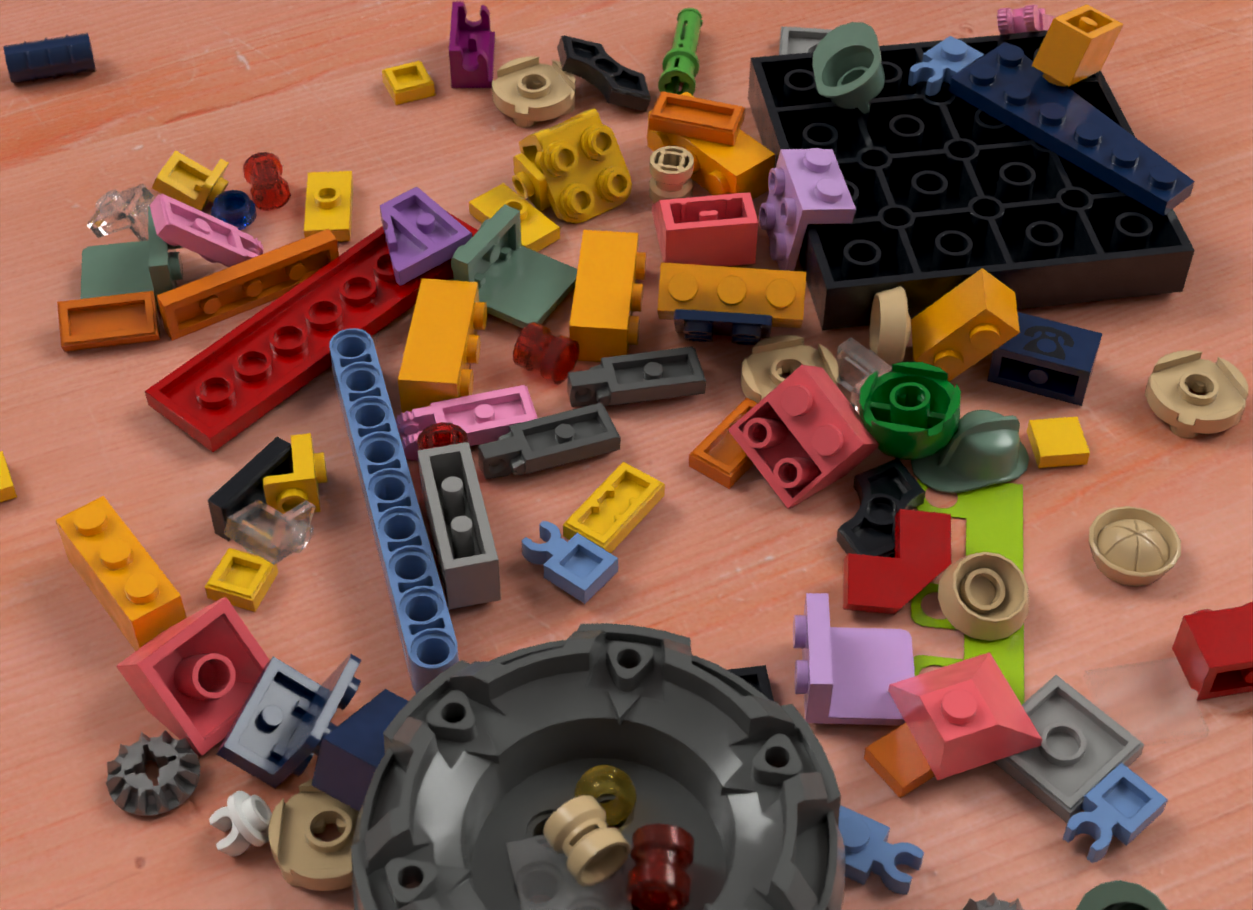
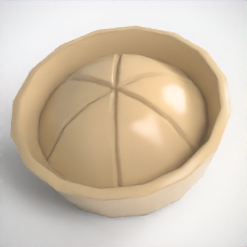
(890, 325)
(1133, 545)
(984, 596)

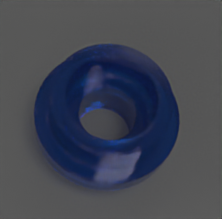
(234, 208)

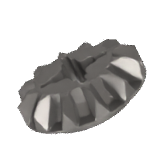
(177, 770)

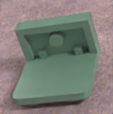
(131, 267)
(512, 278)

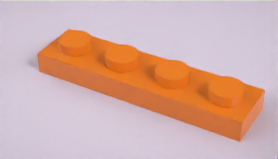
(244, 285)

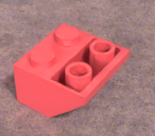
(707, 230)
(803, 435)

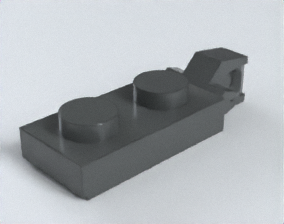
(638, 378)
(550, 442)

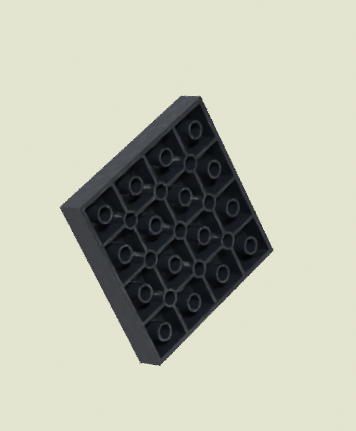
(959, 193)

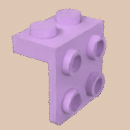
(803, 191)
(848, 669)

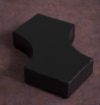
(613, 80)
(881, 495)

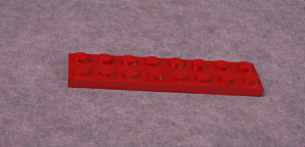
(286, 343)

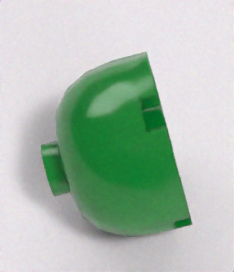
(910, 410)

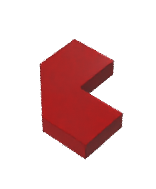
(890, 583)

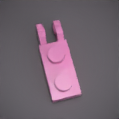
(1023, 20)
(202, 233)
(480, 415)

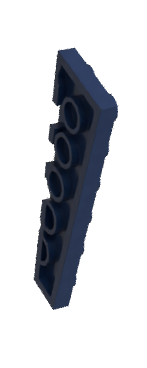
(1069, 126)

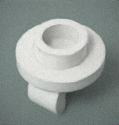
(249, 823)

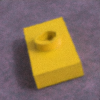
(329, 204)
(536, 228)
(615, 507)

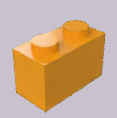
(1076, 45)
(965, 324)

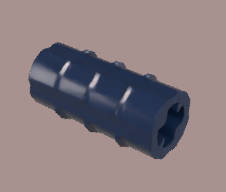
(49, 58)

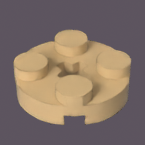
(551, 96)
(780, 355)
(1192, 413)
(300, 855)

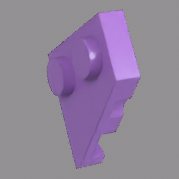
(419, 234)

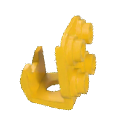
(580, 166)

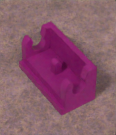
(471, 49)

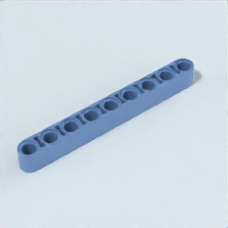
(393, 509)

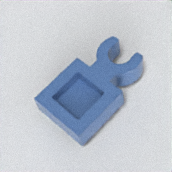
(942, 63)
(574, 565)
(1117, 807)
(870, 852)

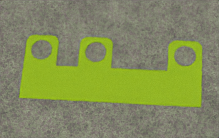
(996, 527)

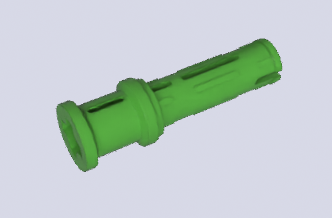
(681, 61)

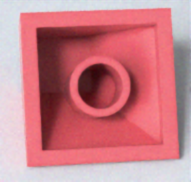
(197, 674)
(964, 715)

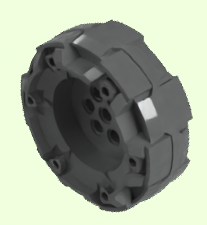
(507, 739)

